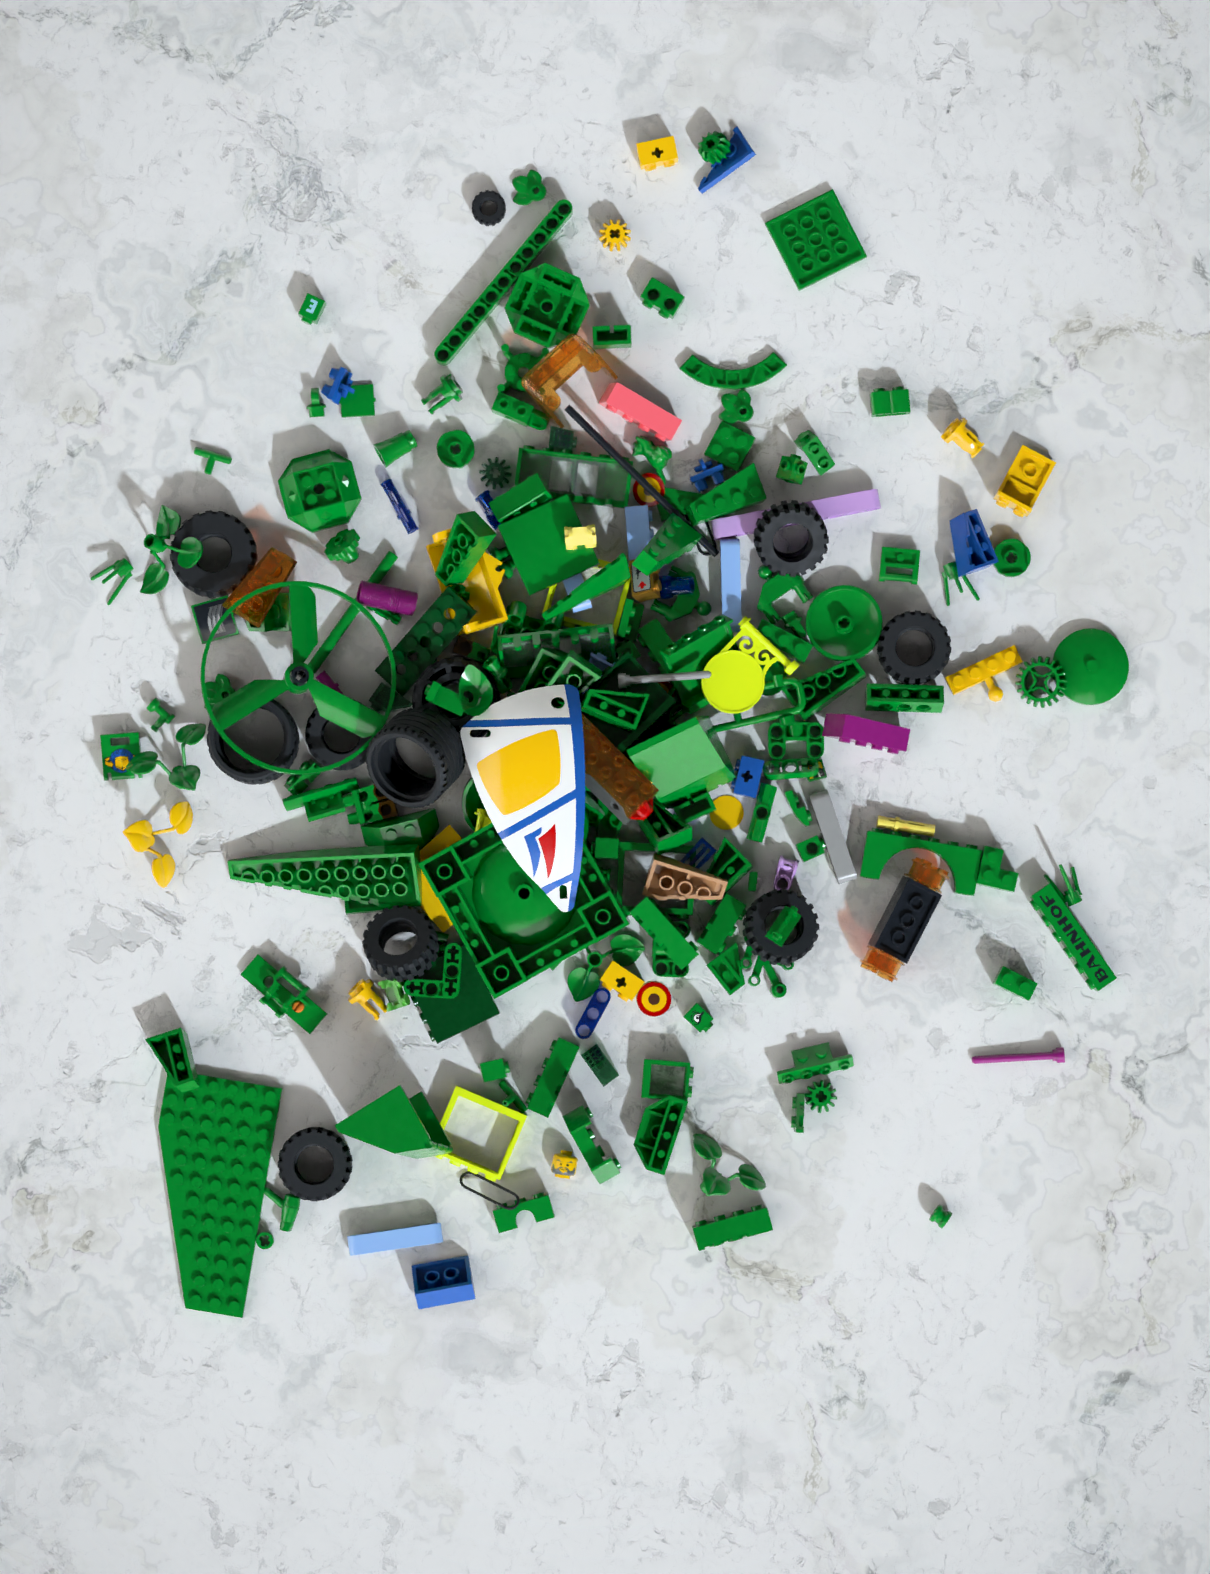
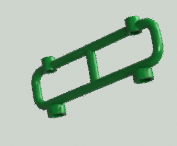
(785, 716)

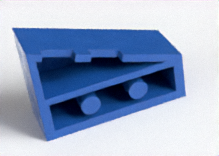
(971, 543)

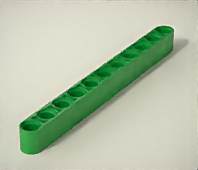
(505, 273)

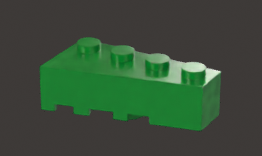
(729, 497)
(464, 548)
(576, 672)
(825, 687)
(664, 933)
(553, 1077)
(732, 1227)

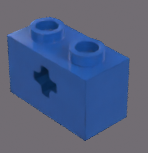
(754, 767)

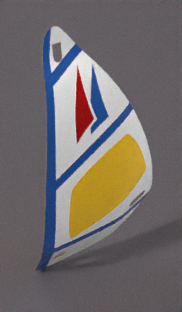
(534, 783)

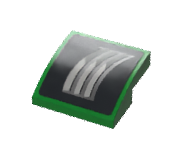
(208, 614)

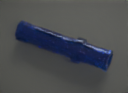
(410, 526)

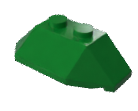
(402, 830)
(659, 1132)

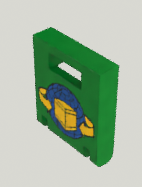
(118, 756)

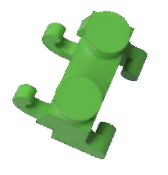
(394, 994)

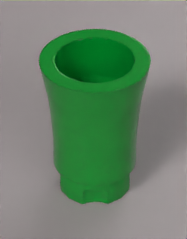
(395, 447)

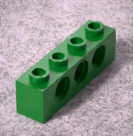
(904, 698)

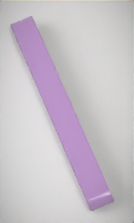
(826, 508)

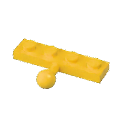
(984, 671)

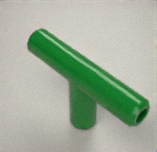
(212, 456)
(511, 1097)

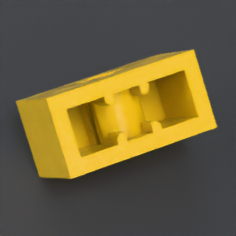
(665, 147)
(616, 971)

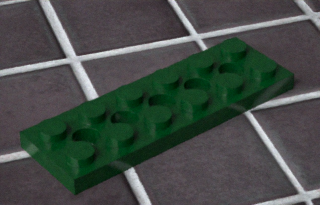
(439, 641)

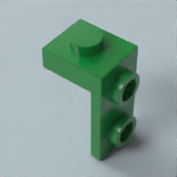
(815, 451)
(444, 698)

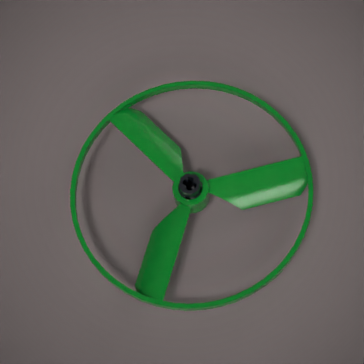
(329, 702)

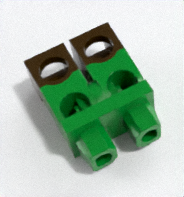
(366, 809)

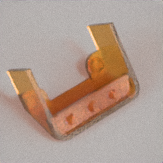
(557, 368)

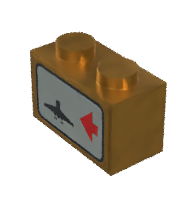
(644, 586)

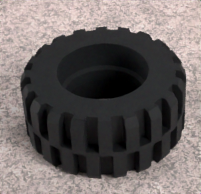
(791, 562)
(940, 647)
(322, 752)
(393, 922)
(756, 932)
(341, 1164)

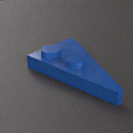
(739, 154)

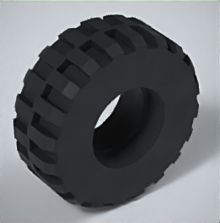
(241, 544)

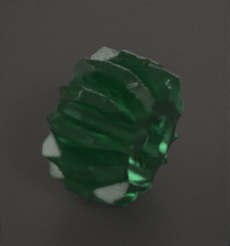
(490, 478)

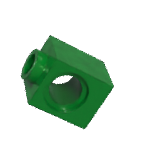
(804, 854)

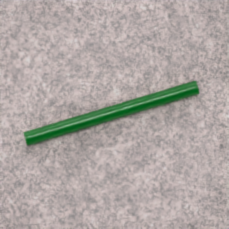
(349, 616)

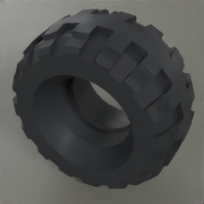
(447, 672)

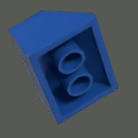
(443, 1282)

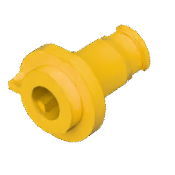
(962, 437)
(362, 992)

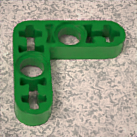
(441, 985)

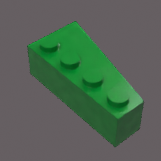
(668, 543)

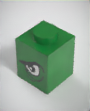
(699, 1018)

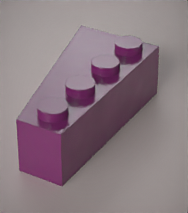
(866, 732)

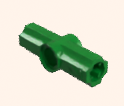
(764, 800)

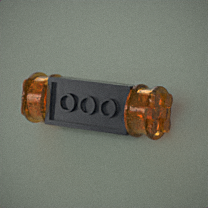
(904, 919)

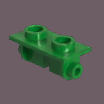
(297, 783)
(783, 925)

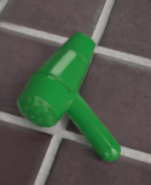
(289, 1207)

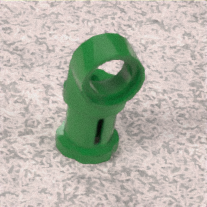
(499, 674)

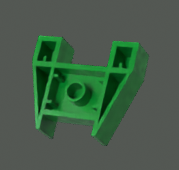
(576, 1123)

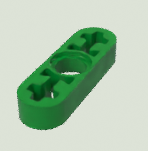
(804, 773)

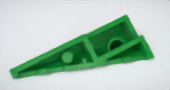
(606, 579)

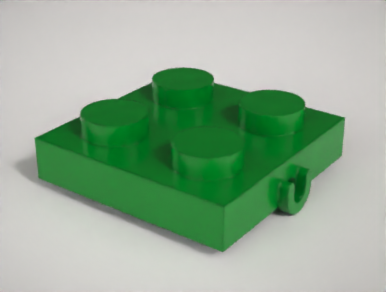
(729, 446)

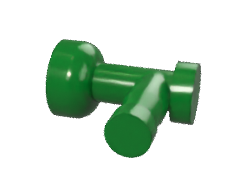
(165, 717)

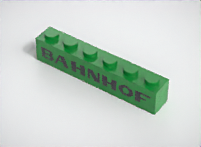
(1072, 937)

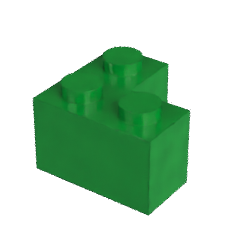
(990, 873)

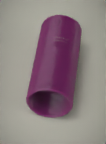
(381, 596)

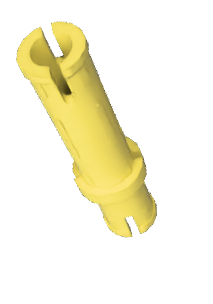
(897, 824)

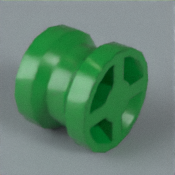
(940, 1216)

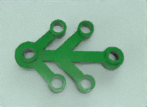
(768, 969)

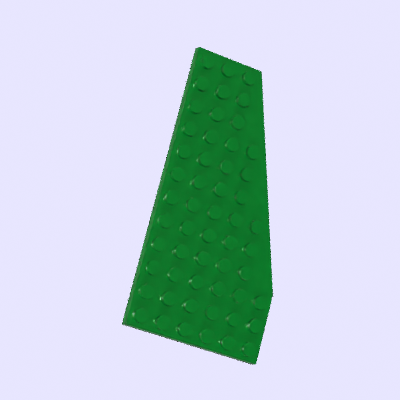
(216, 1176)

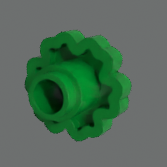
(343, 546)

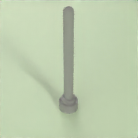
(626, 680)

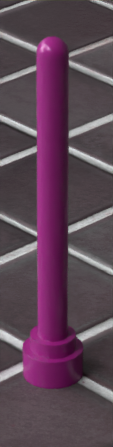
(1056, 1055)

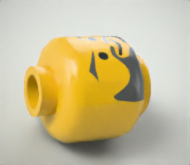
(564, 1164)

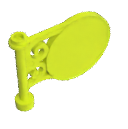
(736, 676)

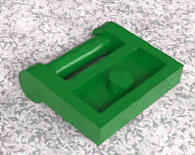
(899, 559)

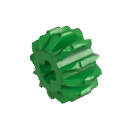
(714, 147)
(816, 1091)

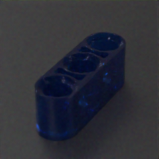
(594, 1003)

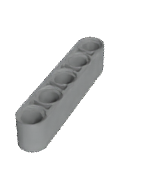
(832, 836)

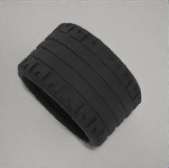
(263, 775)
(395, 777)

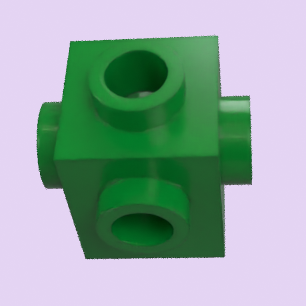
(792, 469)

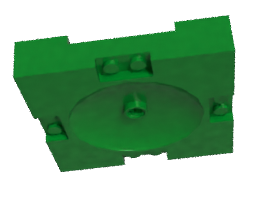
(512, 934)

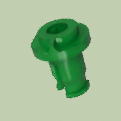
(450, 390)

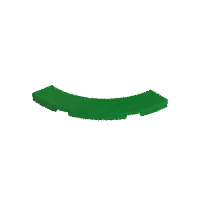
(736, 378)

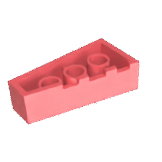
(640, 411)

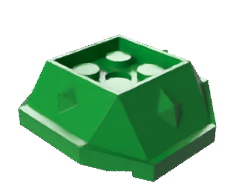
(547, 286)
(323, 510)

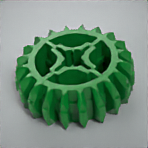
(1035, 674)

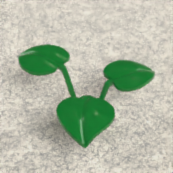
(190, 552)
(181, 776)
(625, 952)
(713, 1181)

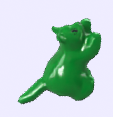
(656, 455)

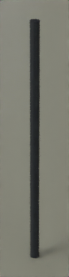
(635, 474)

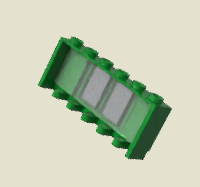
(581, 476)
(520, 650)

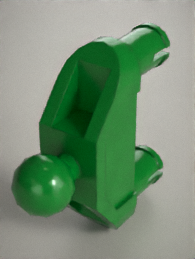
(777, 587)
(684, 603)

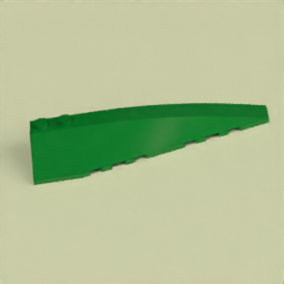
(363, 874)

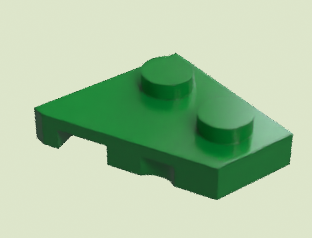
(728, 970)
(797, 1121)

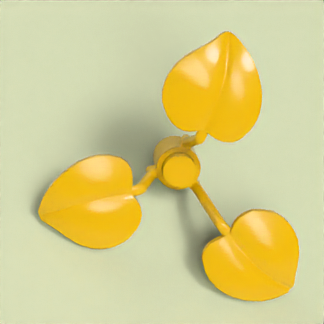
(142, 838)

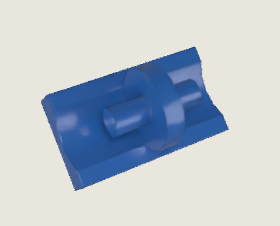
(340, 386)
(699, 479)

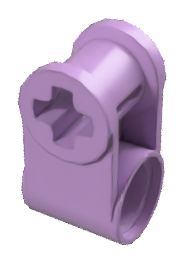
(785, 872)

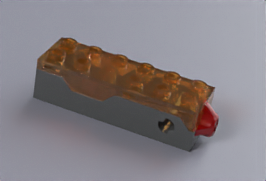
(615, 778)

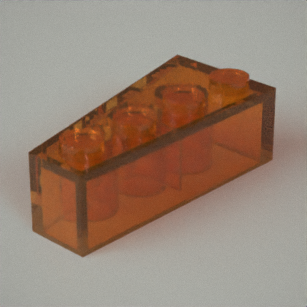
(271, 569)

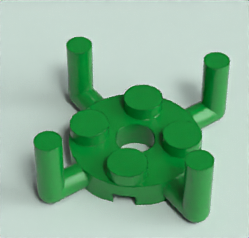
(514, 364)

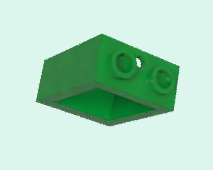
(687, 1090)

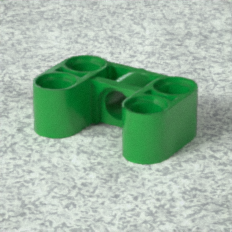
(518, 619)
(795, 732)
(660, 956)

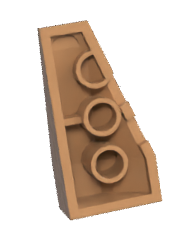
(676, 880)

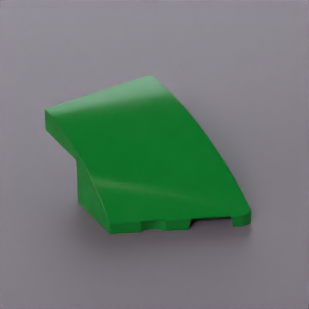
(278, 616)

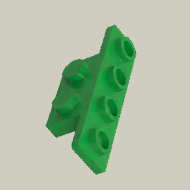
(322, 801)
(812, 1062)

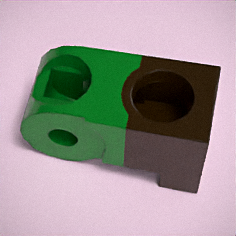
(471, 650)

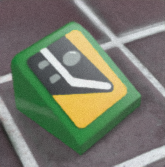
(821, 774)

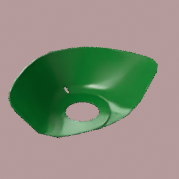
(477, 683)

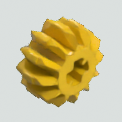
(615, 242)

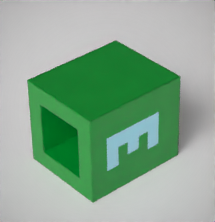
(311, 309)

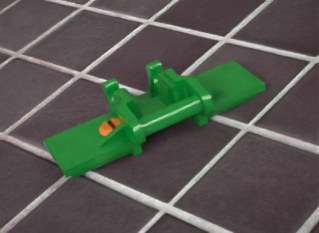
(279, 999)

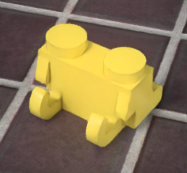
(580, 536)

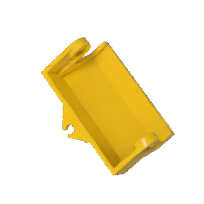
(481, 584)

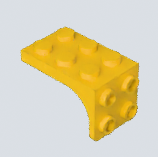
(1024, 481)

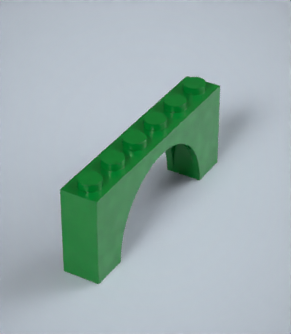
(961, 861)

